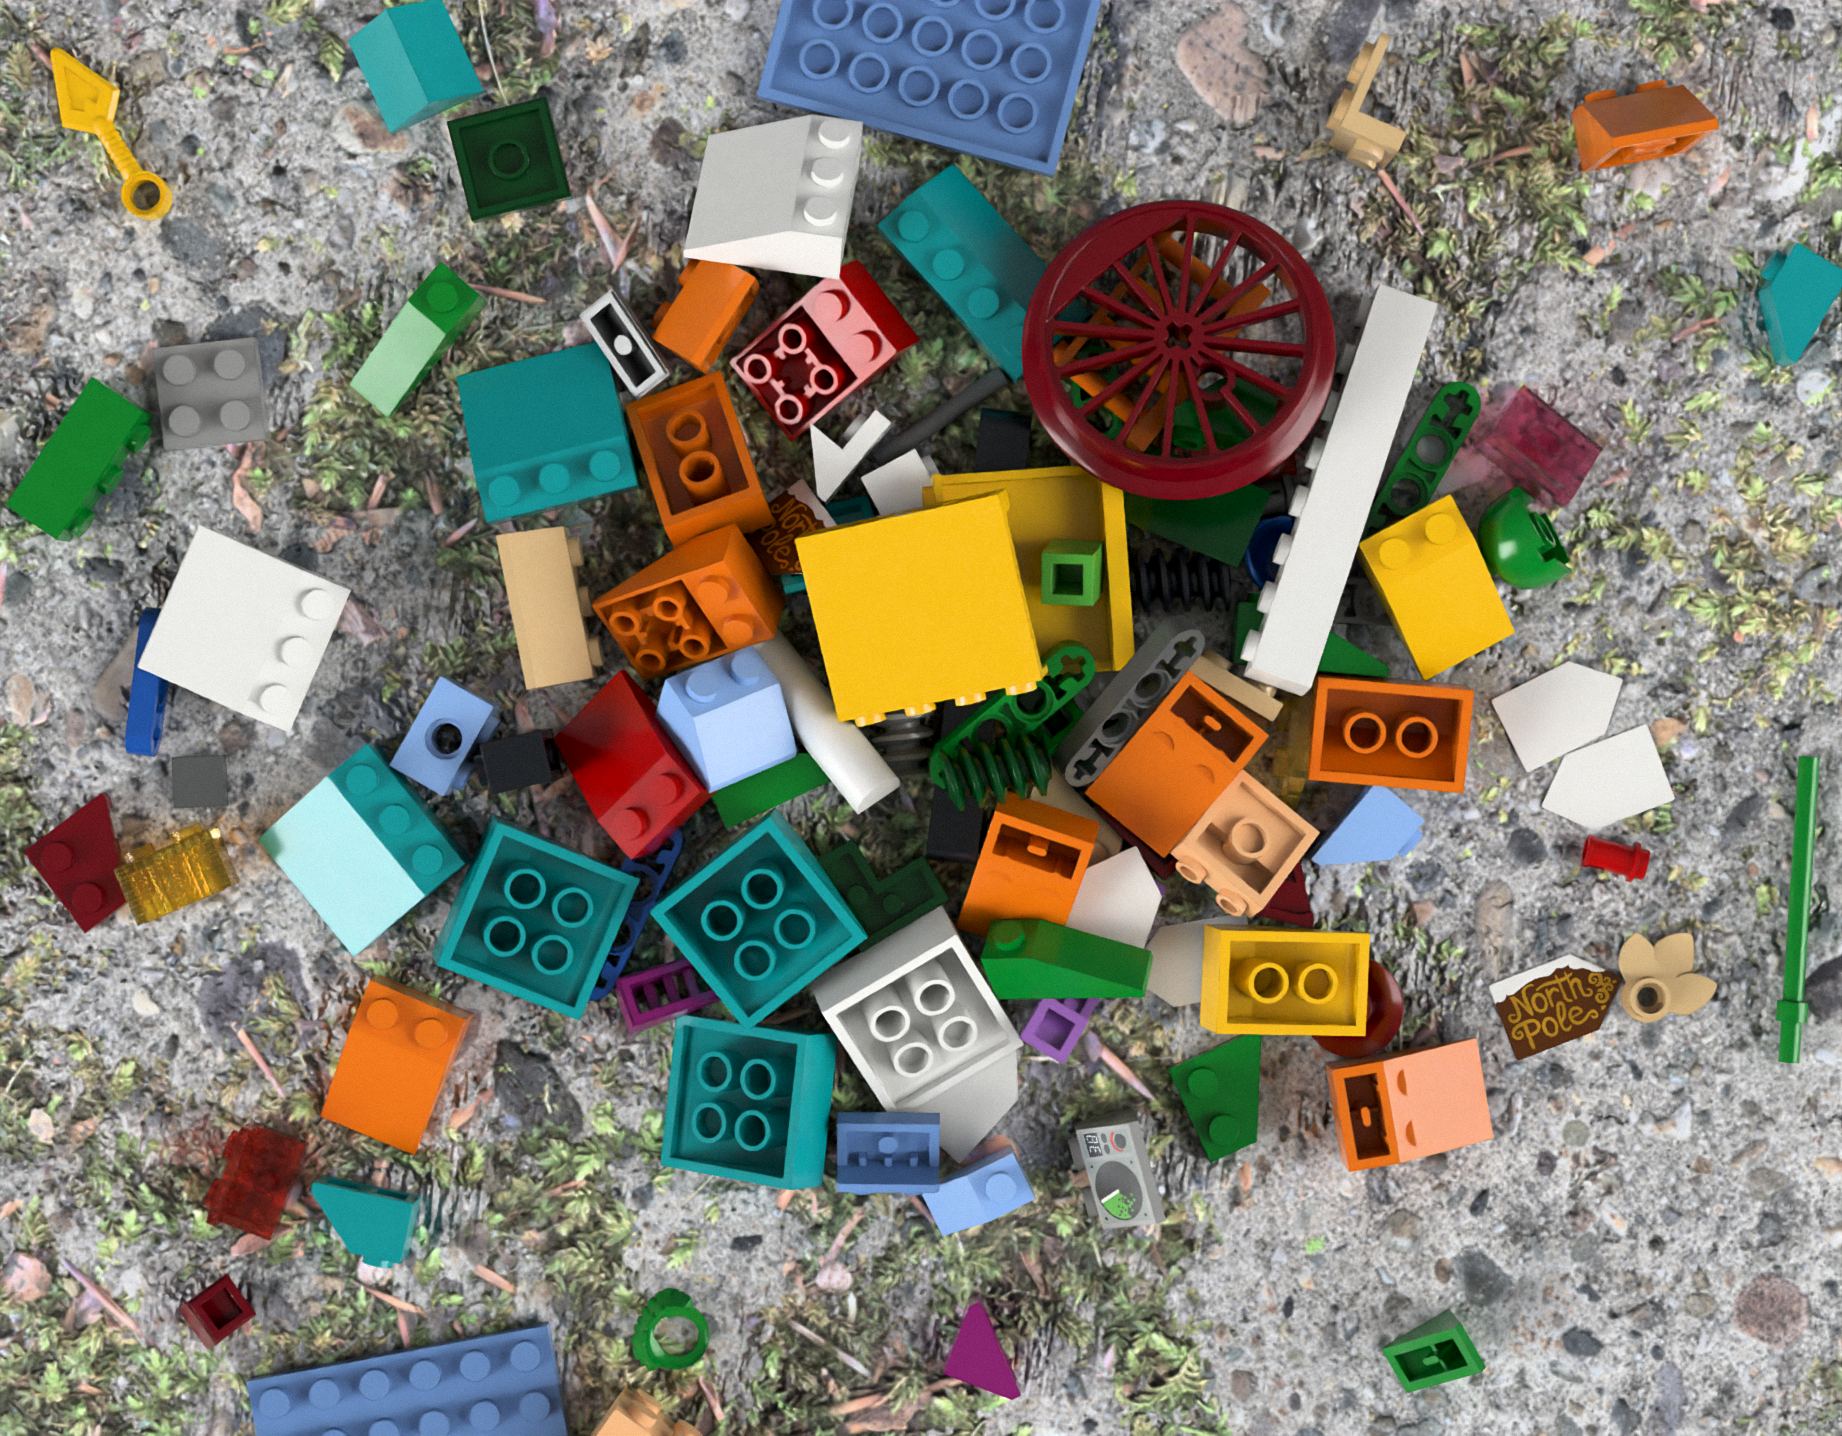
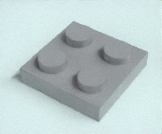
(210, 394)

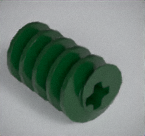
(996, 771)

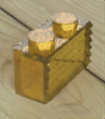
(177, 874)

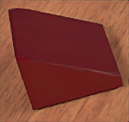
(217, 1311)

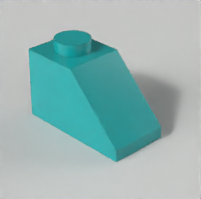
(1796, 299)
(369, 1218)

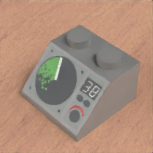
(1118, 1170)

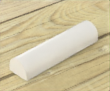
(834, 745)

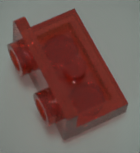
(256, 1179)

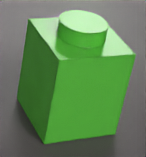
(1072, 572)

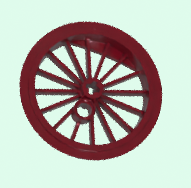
(1103, 248)

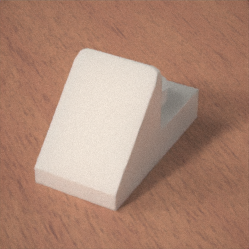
(836, 465)

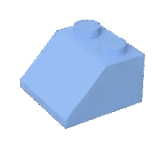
(727, 718)

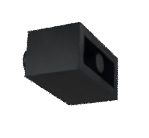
(518, 761)

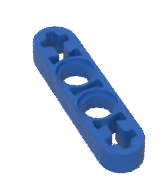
(638, 911)

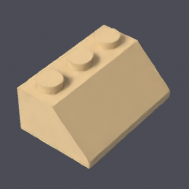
(549, 606)

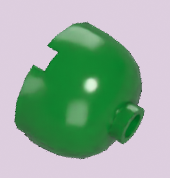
(1521, 543)

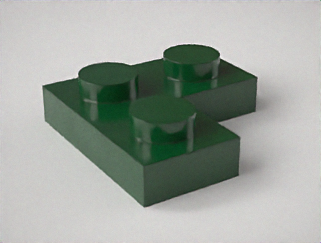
(884, 904)

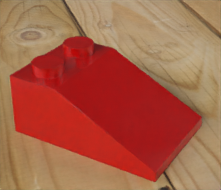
(630, 768)

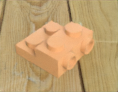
(1244, 846)

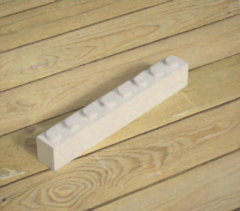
(1339, 490)

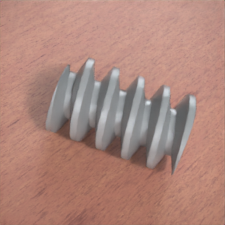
(903, 743)

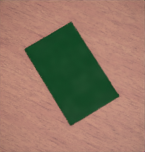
(1210, 525)

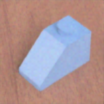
(1369, 830)
(980, 1192)

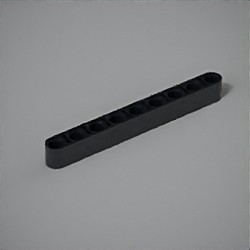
(956, 835)

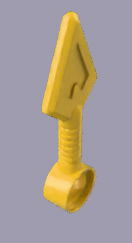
(90, 106)

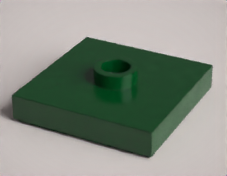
(509, 160)

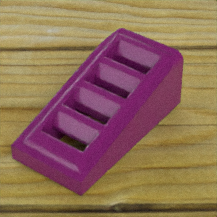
(659, 1014)

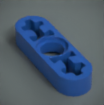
(146, 698)

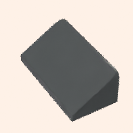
(626, 344)

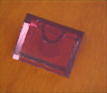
(1539, 449)

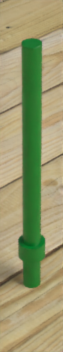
(1792, 1009)

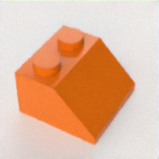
(704, 312)

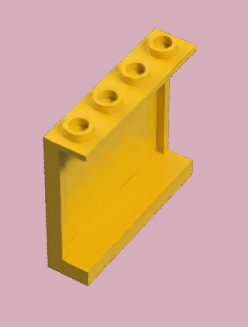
(1061, 506)
(920, 608)

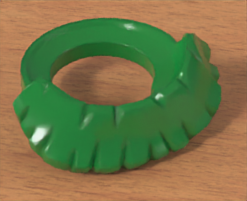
(667, 1304)

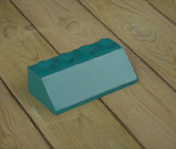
(971, 264)

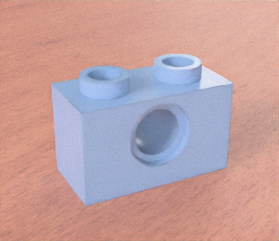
(420, 753)

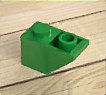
(1224, 424)

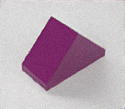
(978, 1354)

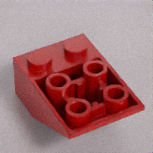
(824, 349)

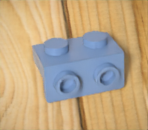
(888, 1152)

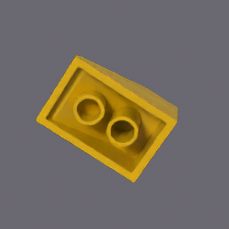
(1435, 587)
(1284, 980)

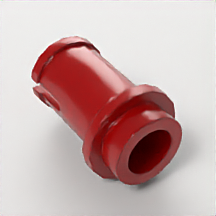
(1616, 857)

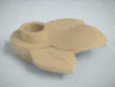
(1667, 972)

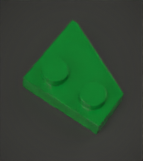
(1222, 1093)

